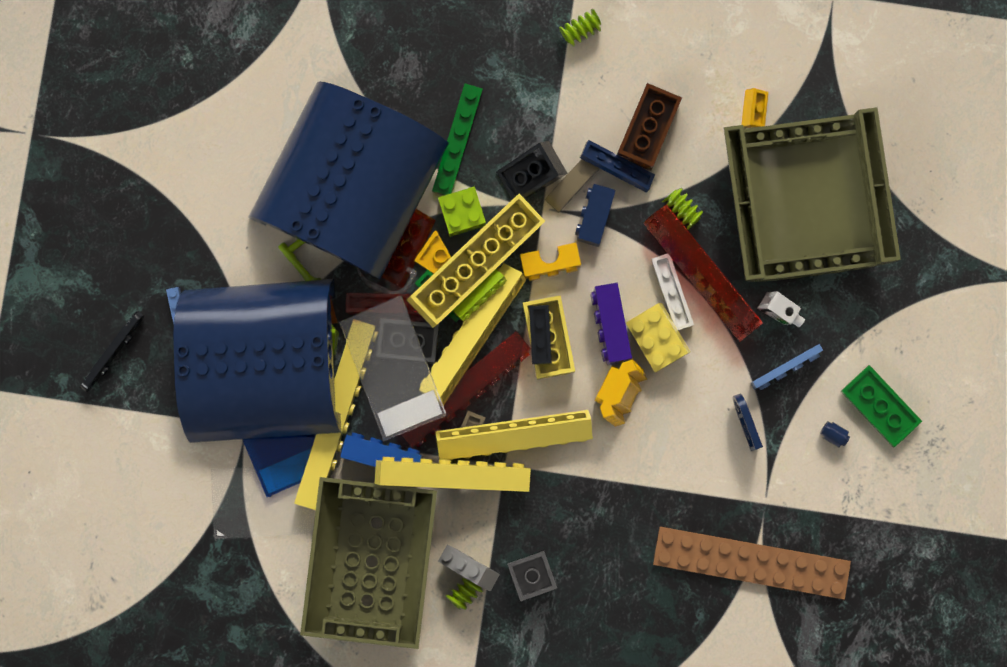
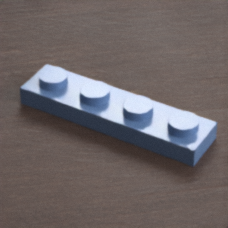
(794, 364)

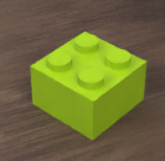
(462, 211)

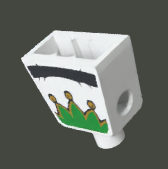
(775, 304)

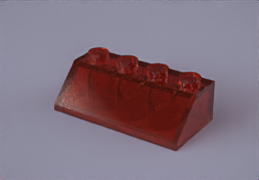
(408, 248)

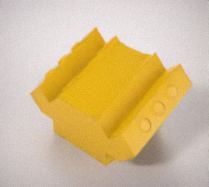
(620, 391)

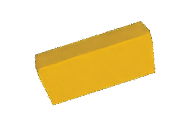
(754, 108)

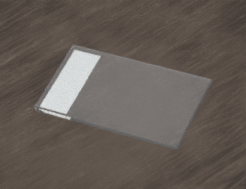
(392, 368)
(245, 511)

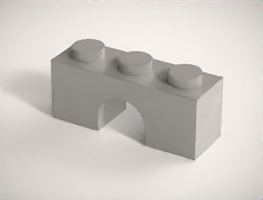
(468, 567)

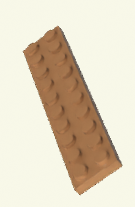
(751, 562)

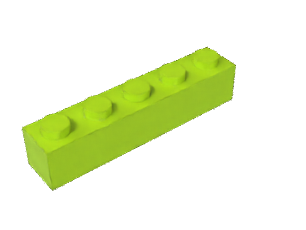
(479, 295)

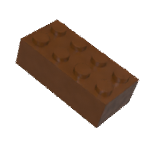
(649, 126)

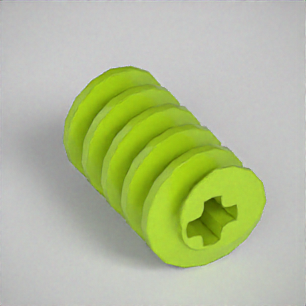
(581, 28)
(683, 207)
(464, 593)

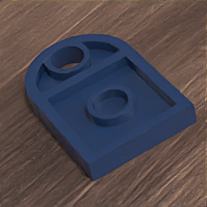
(747, 422)

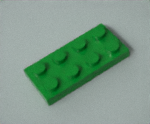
(881, 406)

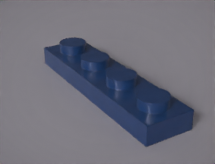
(617, 166)

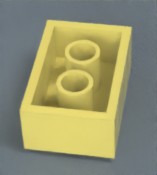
(658, 337)

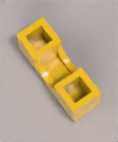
(567, 260)

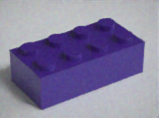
(612, 324)

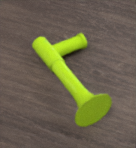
(288, 253)

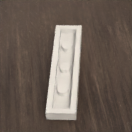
(672, 291)

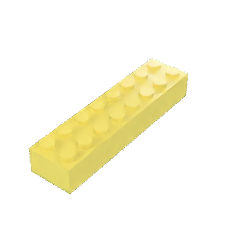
(475, 260)

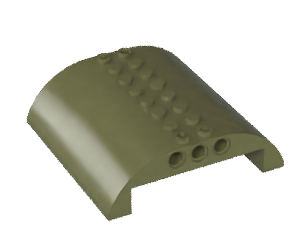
(812, 197)

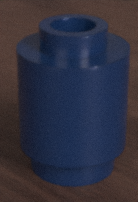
(835, 434)

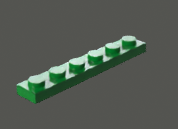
(457, 139)

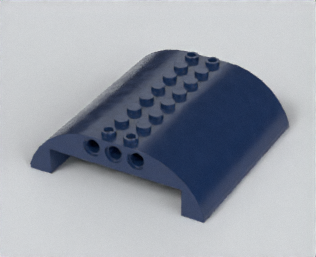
(350, 177)
(255, 361)

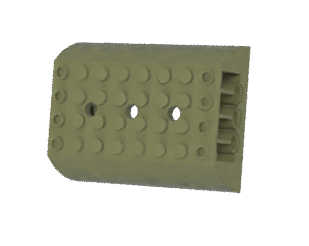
(340, 570)

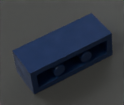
(595, 215)

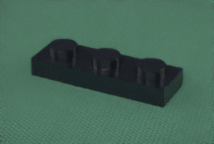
(540, 334)

